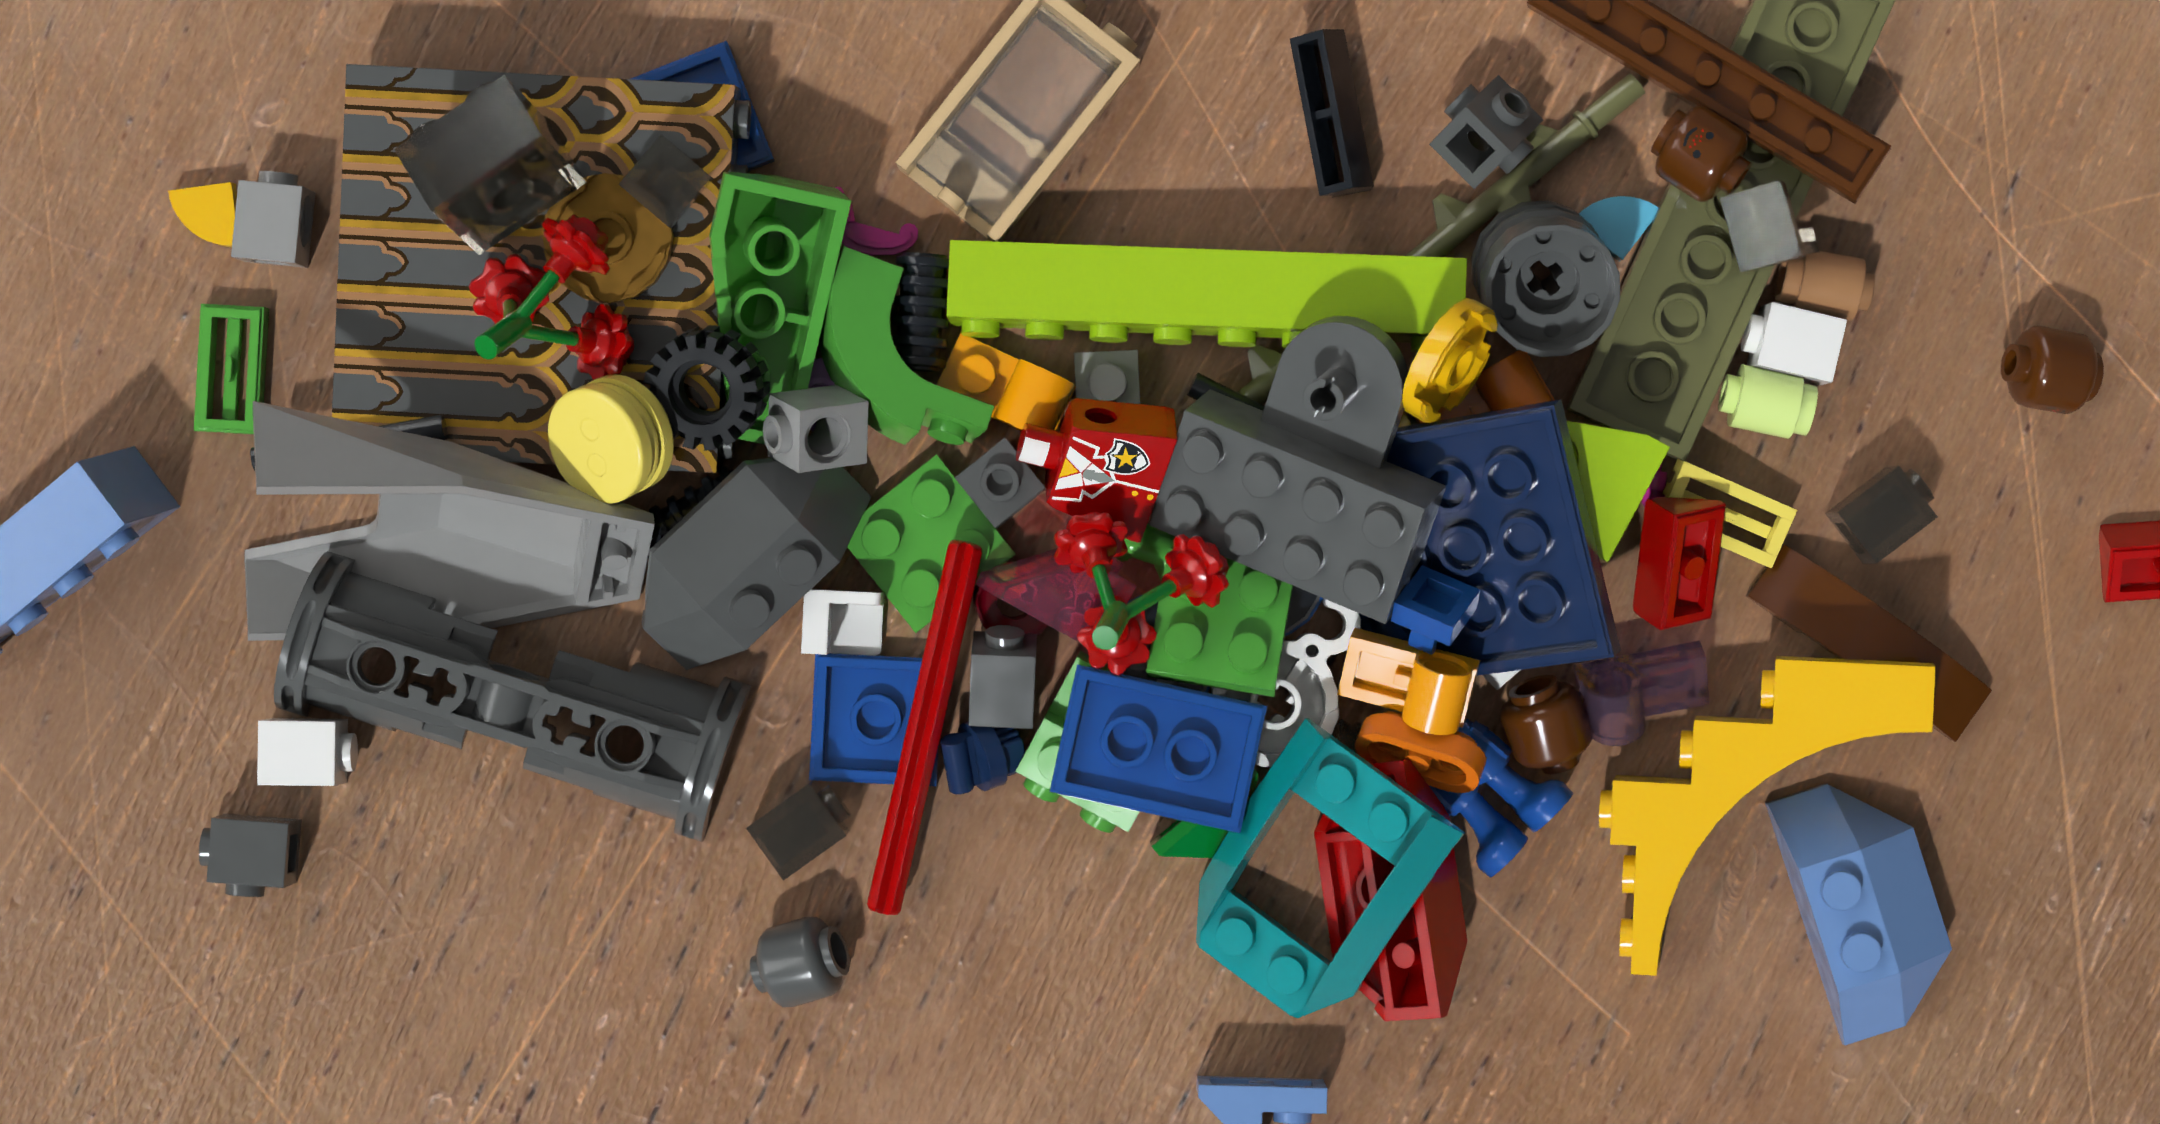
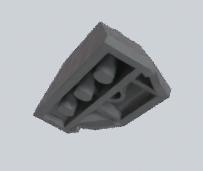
(747, 557)

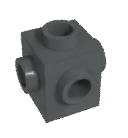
(1486, 131)

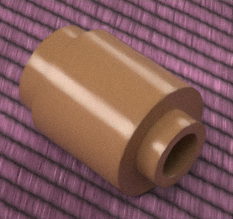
(1826, 284)

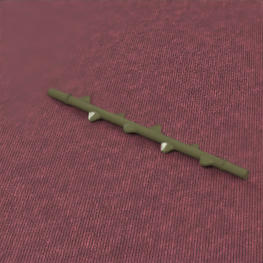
(1459, 219)

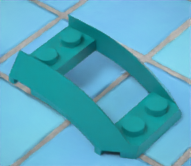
(1367, 807)

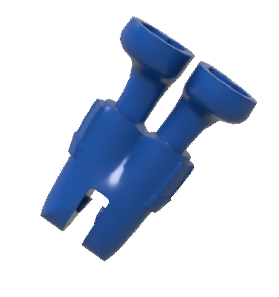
(1531, 802)

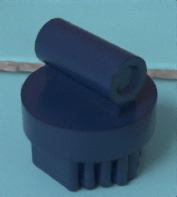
(980, 757)

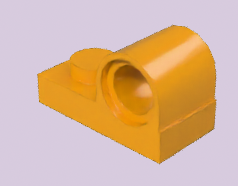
(1012, 385)

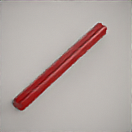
(924, 727)

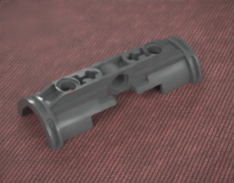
(680, 719)

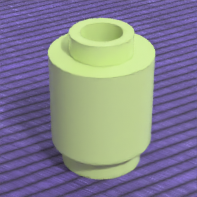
(1768, 402)

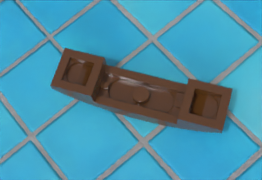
(1859, 629)

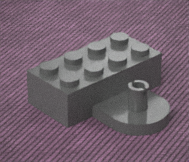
(1309, 476)

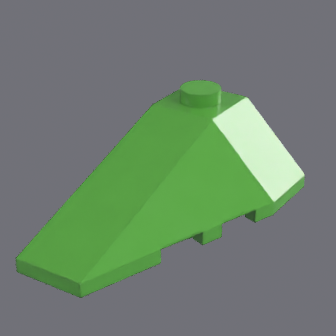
(774, 272)

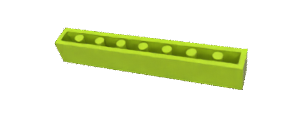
(1191, 291)

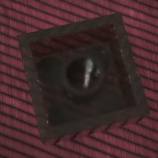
(489, 164)

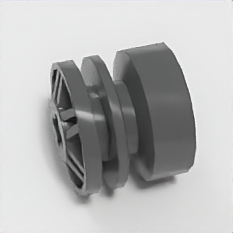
(1567, 306)

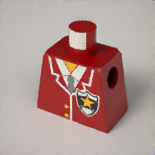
(1104, 459)

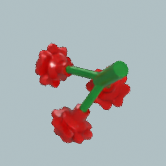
(515, 291)
(1118, 630)

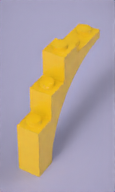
(1813, 708)

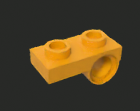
(1425, 687)

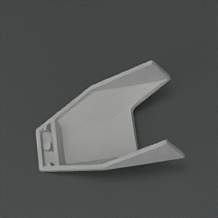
(448, 525)

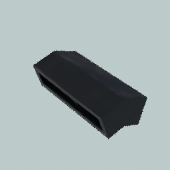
(1343, 111)

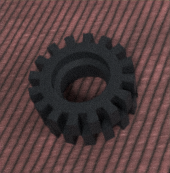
(740, 370)

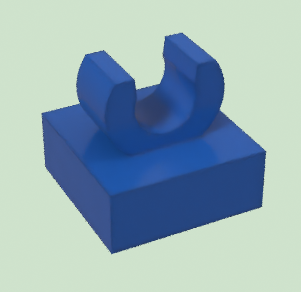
(1434, 608)

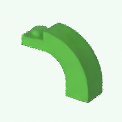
(865, 361)

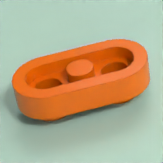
(1443, 761)

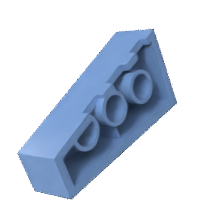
(74, 530)

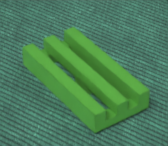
(206, 366)

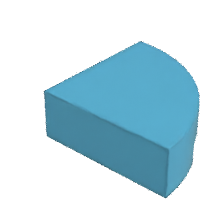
(1620, 222)

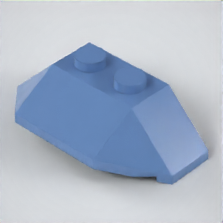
(1861, 906)

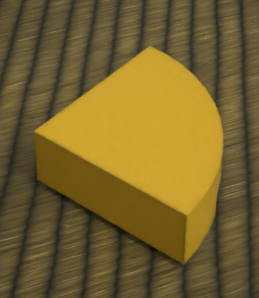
(207, 211)

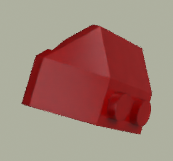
(1424, 956)

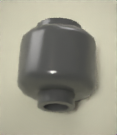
(800, 961)

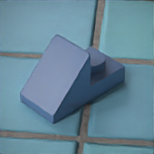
(1245, 1098)

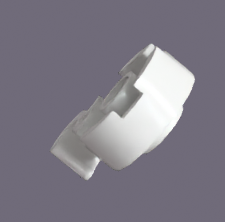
(1310, 686)

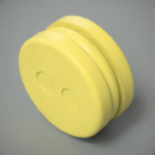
(610, 438)

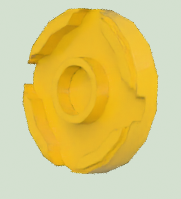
(1449, 360)

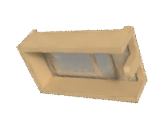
(1019, 113)

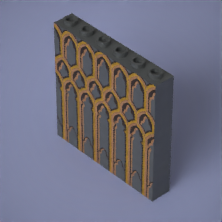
(406, 276)

